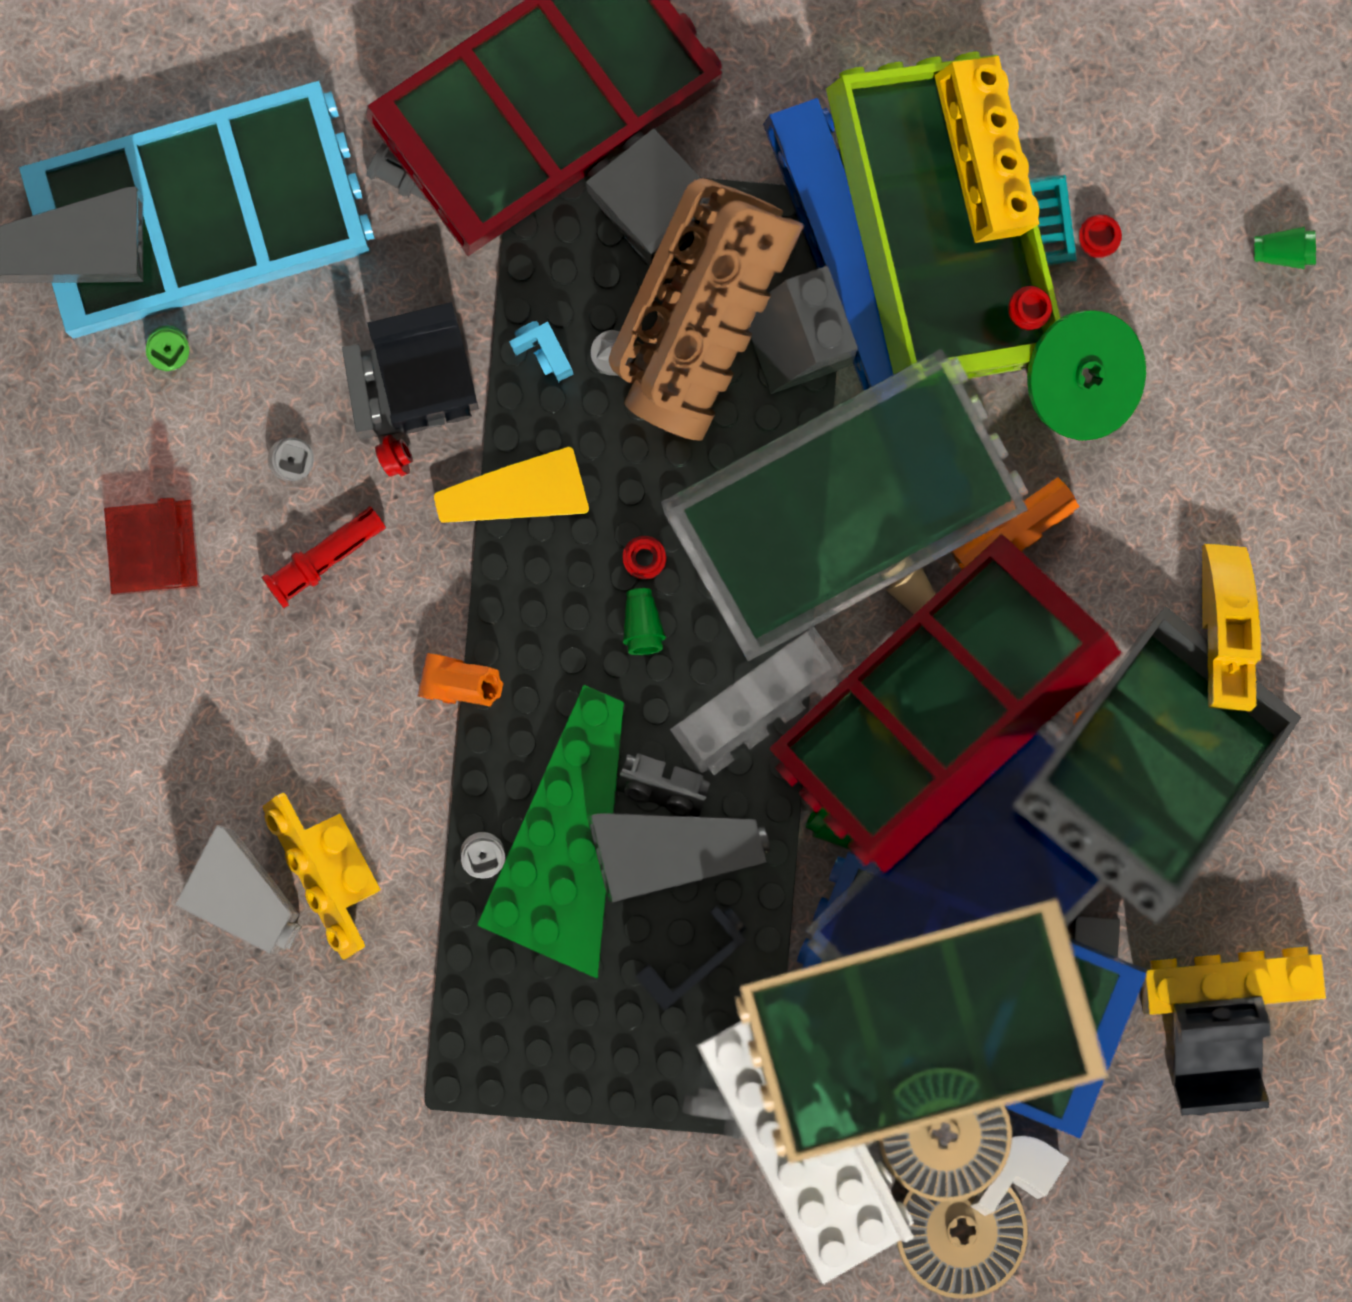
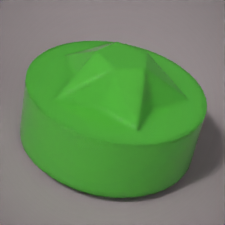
(167, 348)

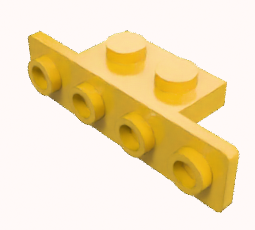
(328, 869)

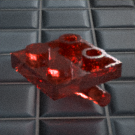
(152, 547)

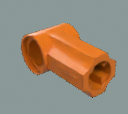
(455, 681)

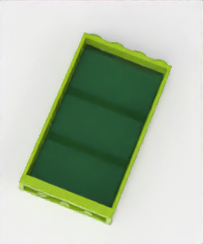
(915, 229)

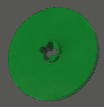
(1113, 359)

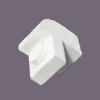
(1030, 1166)

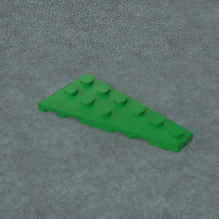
(552, 881)

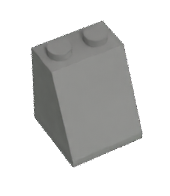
(239, 895)

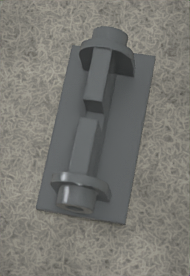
(643, 782)

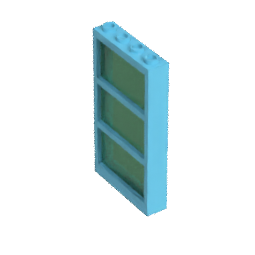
(223, 204)

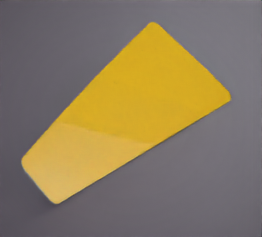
(526, 489)

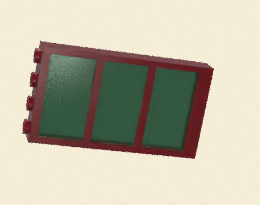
(538, 105)
(943, 703)

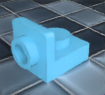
(550, 355)

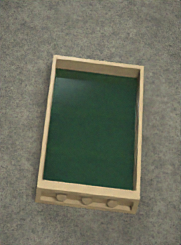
(921, 1032)

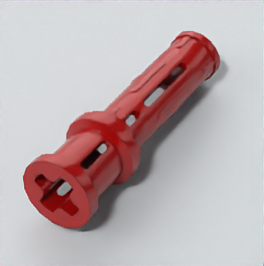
(307, 567)

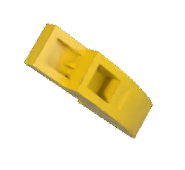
(1233, 626)

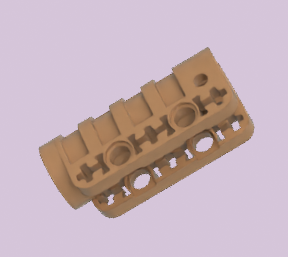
(703, 308)

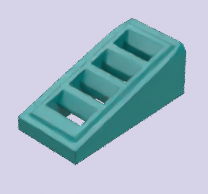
(1061, 200)

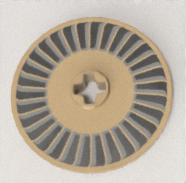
(956, 1169)
(966, 1269)

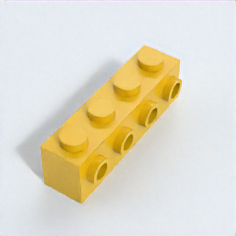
(987, 149)
(1278, 980)

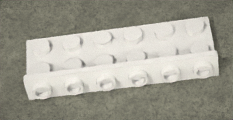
(831, 1201)

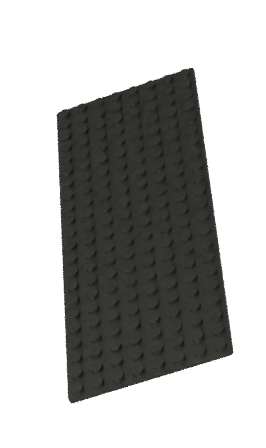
(550, 615)

